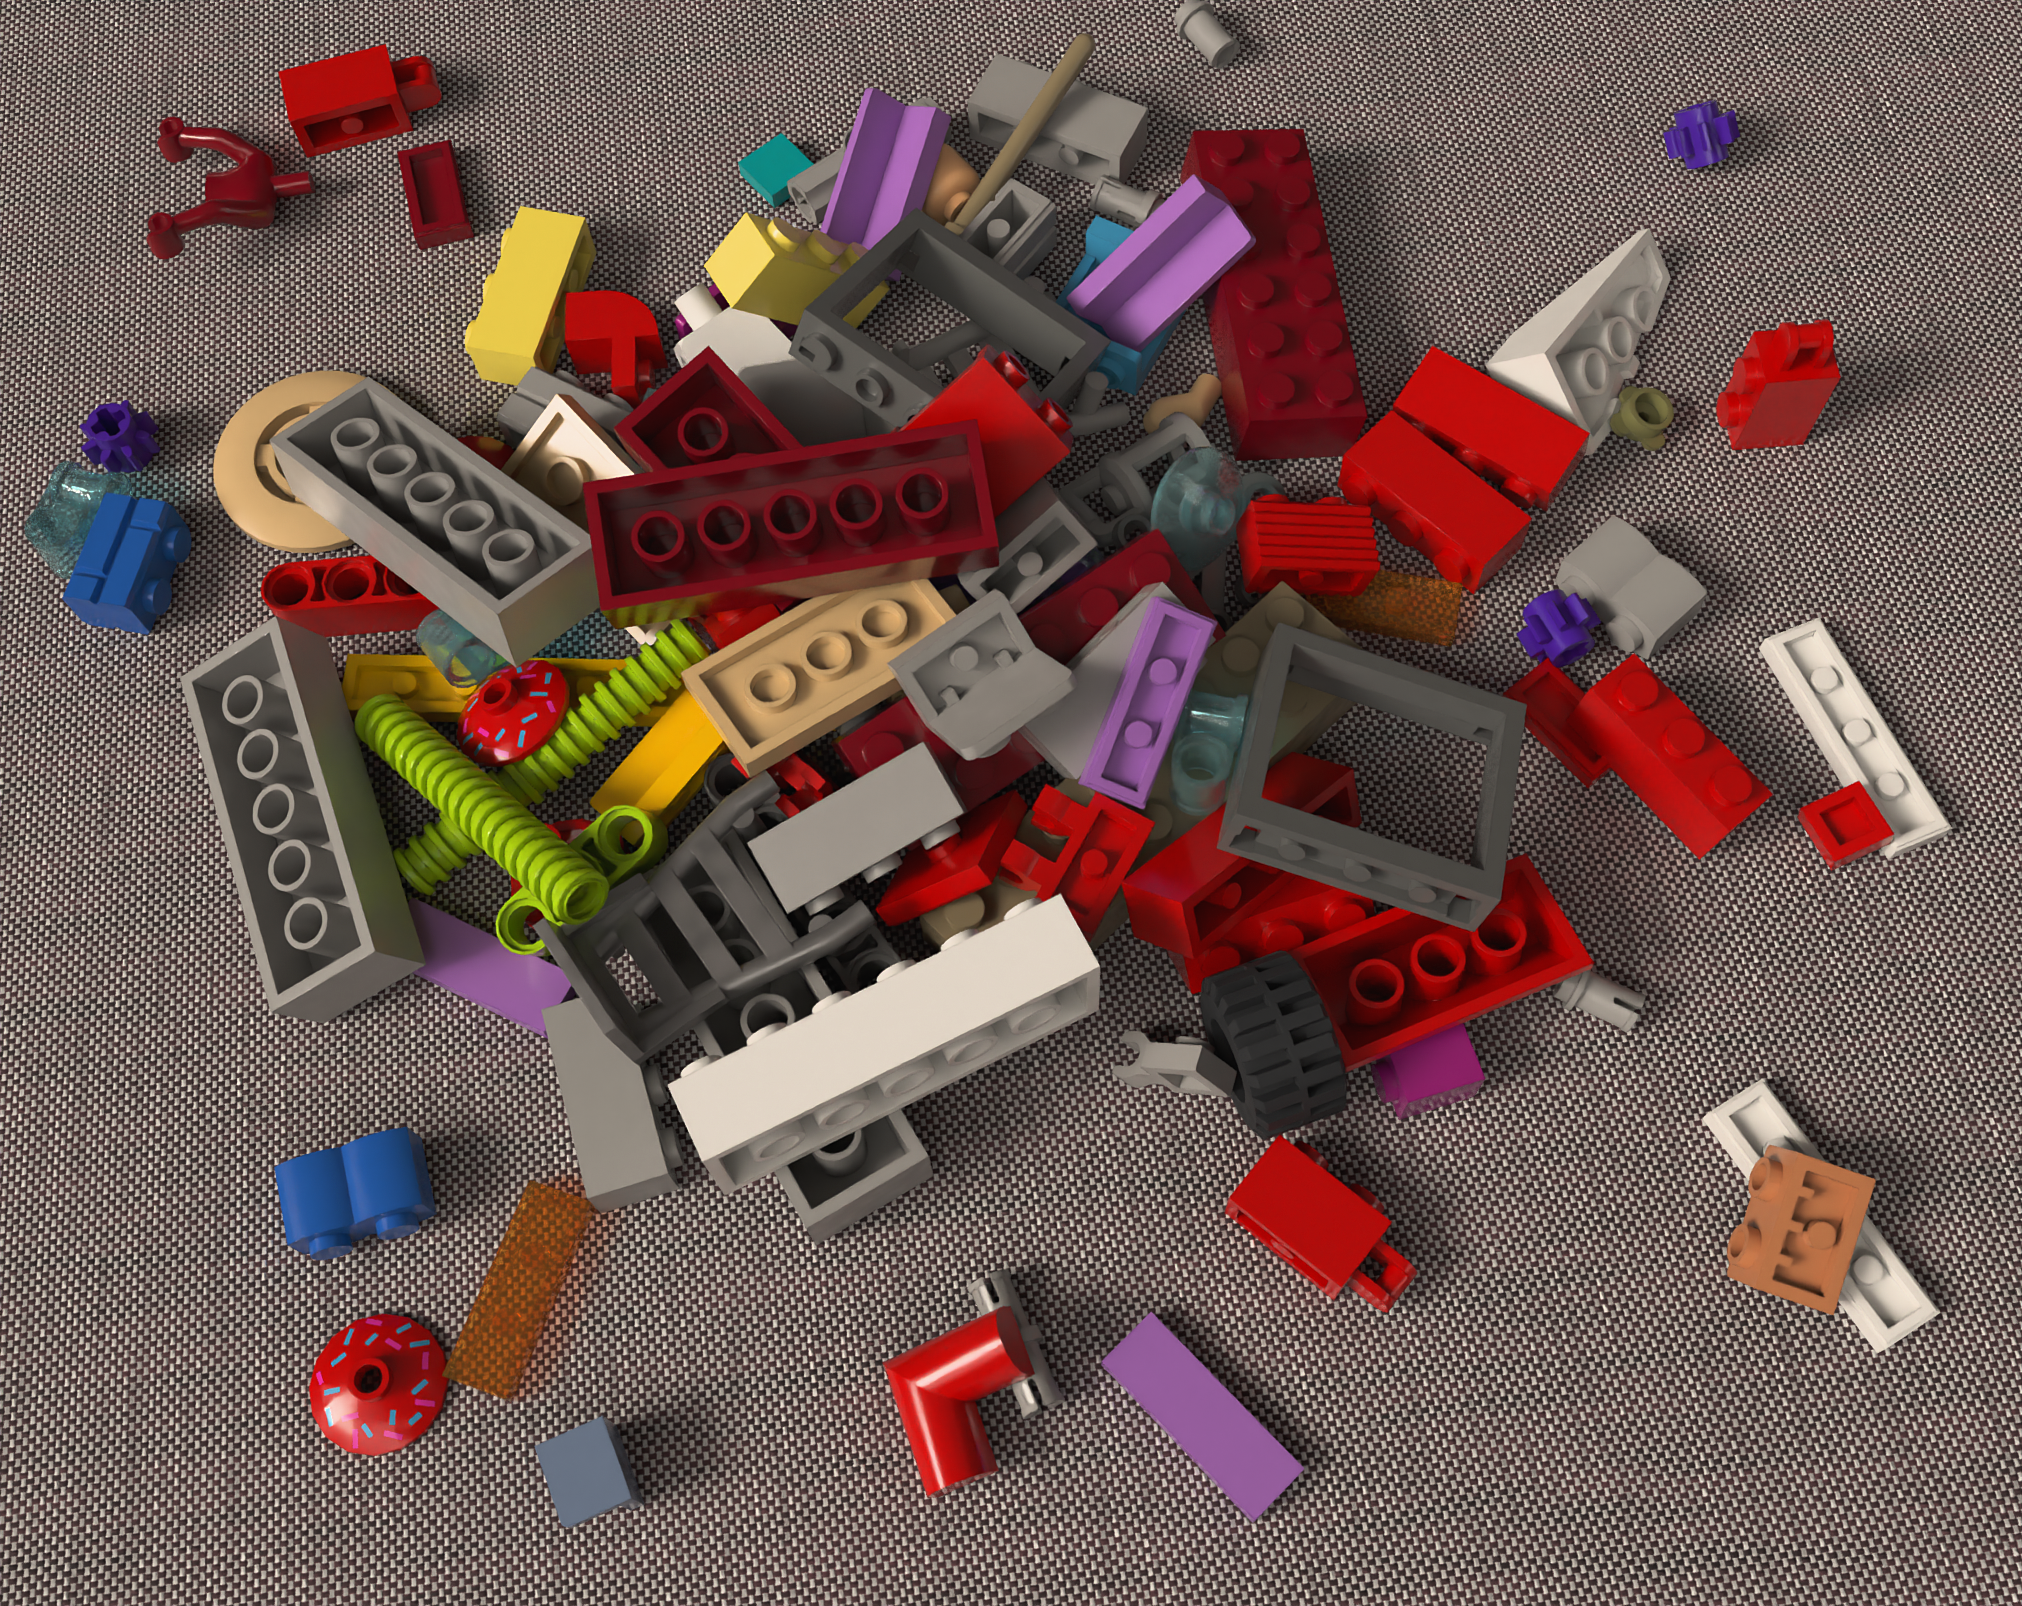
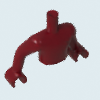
(233, 197)

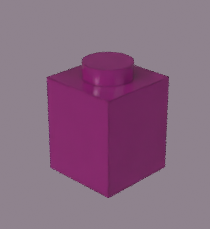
(1429, 1073)

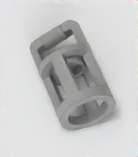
(1121, 483)

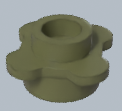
(1643, 416)

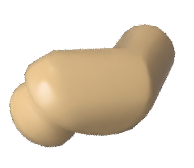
(1194, 404)

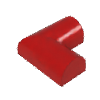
(938, 1391)

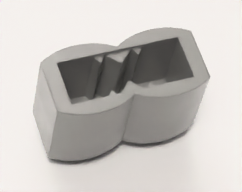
(1631, 587)

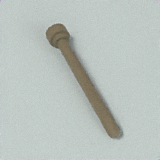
(1027, 130)

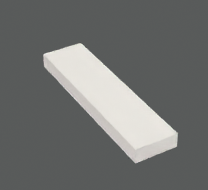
(1853, 733)
(1878, 1287)

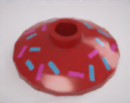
(513, 713)
(404, 1402)

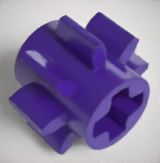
(1701, 134)
(120, 437)
(1558, 628)

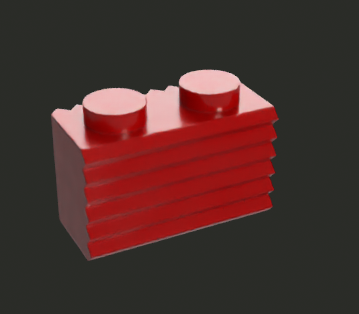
(1307, 546)

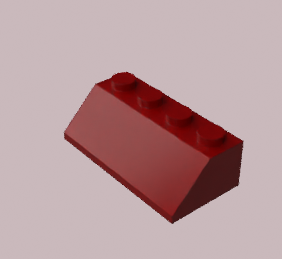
(1417, 976)

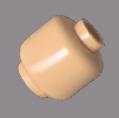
(950, 186)

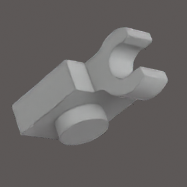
(1181, 1066)

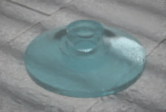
(1199, 505)

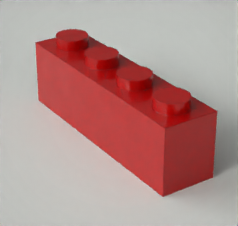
(1200, 893)

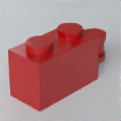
(356, 98)
(1779, 386)
(1319, 1223)

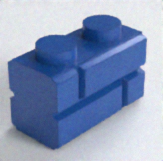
(128, 564)

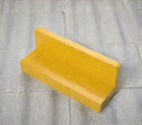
(664, 767)

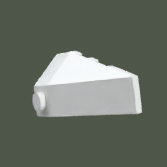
(1586, 339)

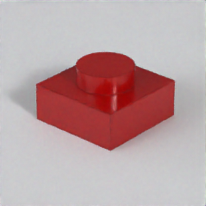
(1845, 825)

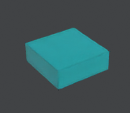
(772, 167)

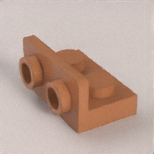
(1799, 1228)

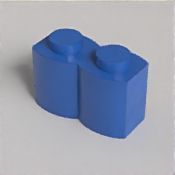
(354, 1192)

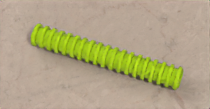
(580, 733)
(483, 810)

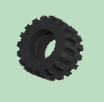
(1279, 1041)

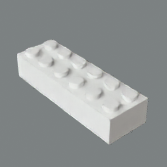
(888, 1043)

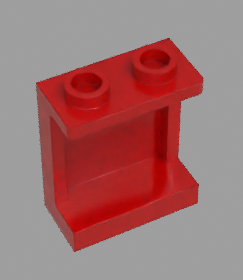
(1016, 429)

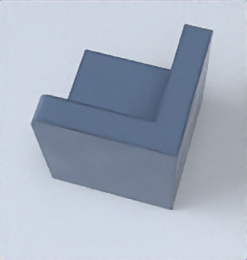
(588, 1472)

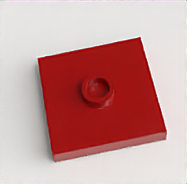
(956, 864)

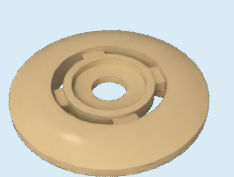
(249, 473)

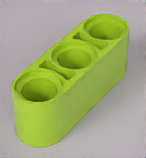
(601, 848)

